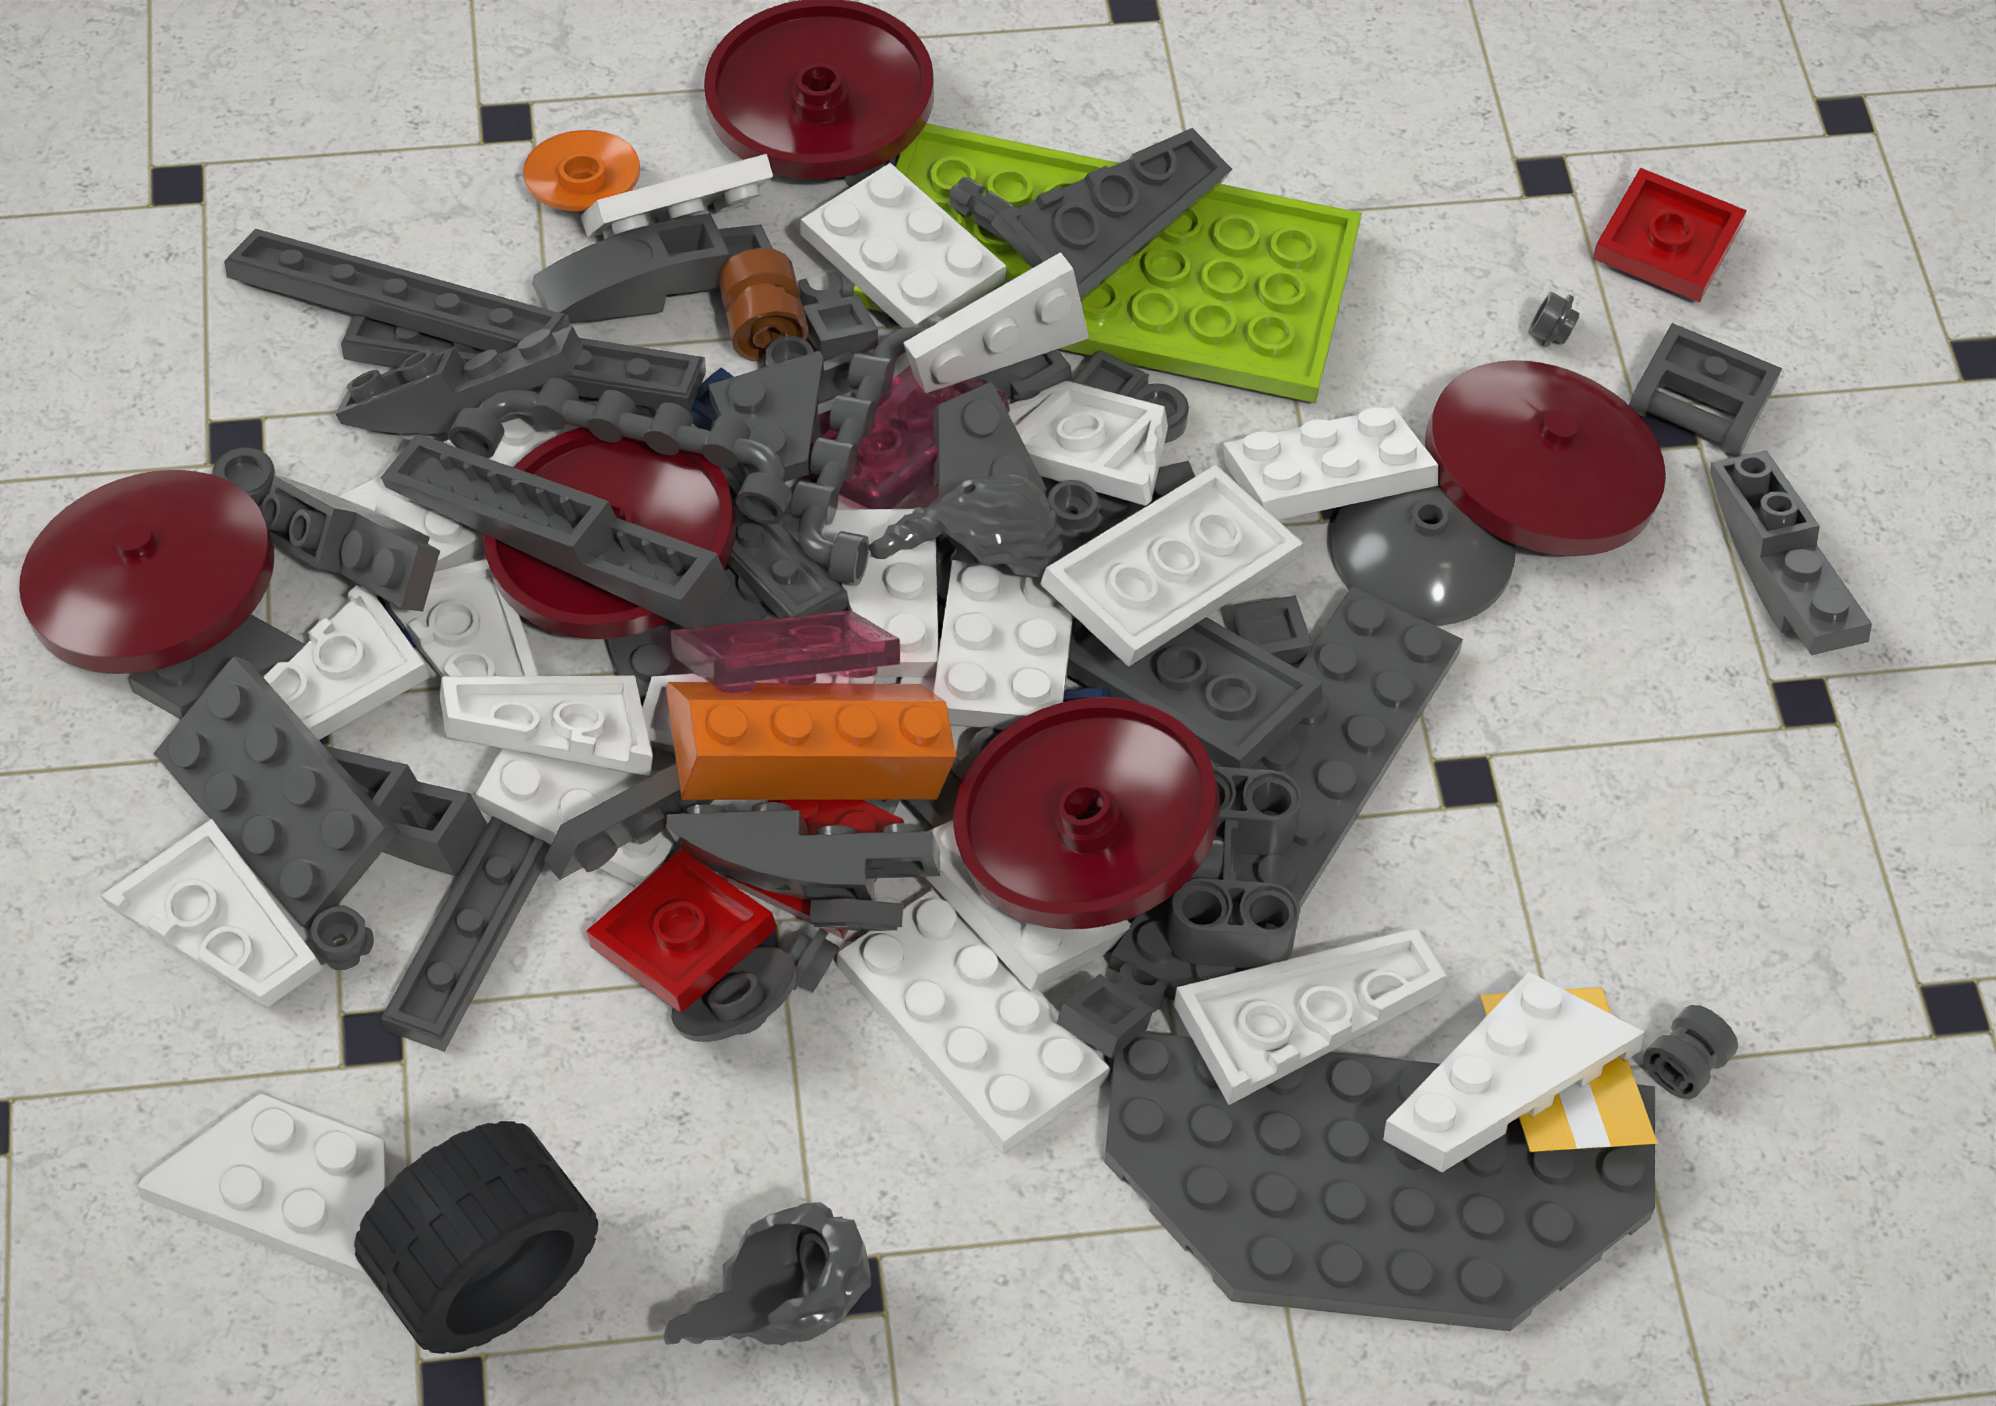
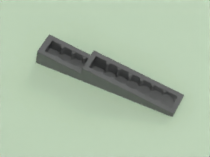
(562, 529)

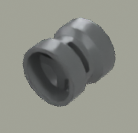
(1687, 1055)

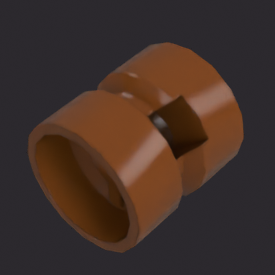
(760, 300)

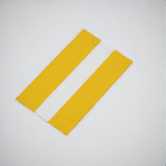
(1590, 1116)

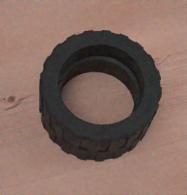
(475, 1236)

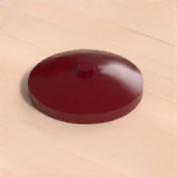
(819, 88)
(1545, 458)
(660, 492)
(147, 571)
(1087, 813)

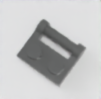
(1712, 375)

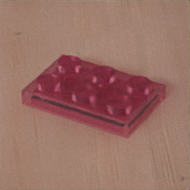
(901, 444)
(785, 650)

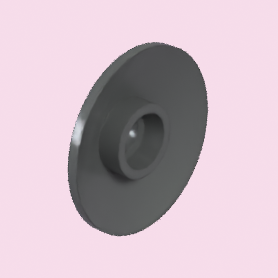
(740, 998)

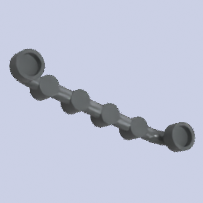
(837, 460)
(761, 497)

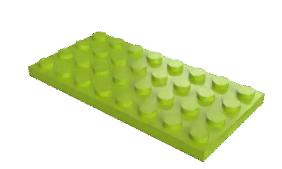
(1224, 295)

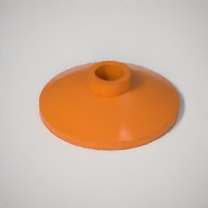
(580, 169)

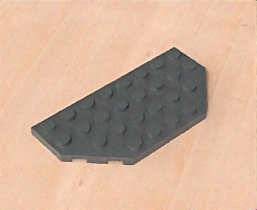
(1318, 1213)

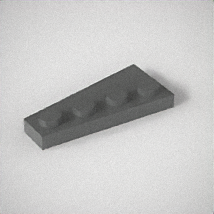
(1114, 209)

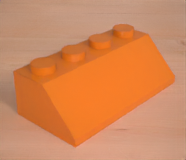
(810, 741)

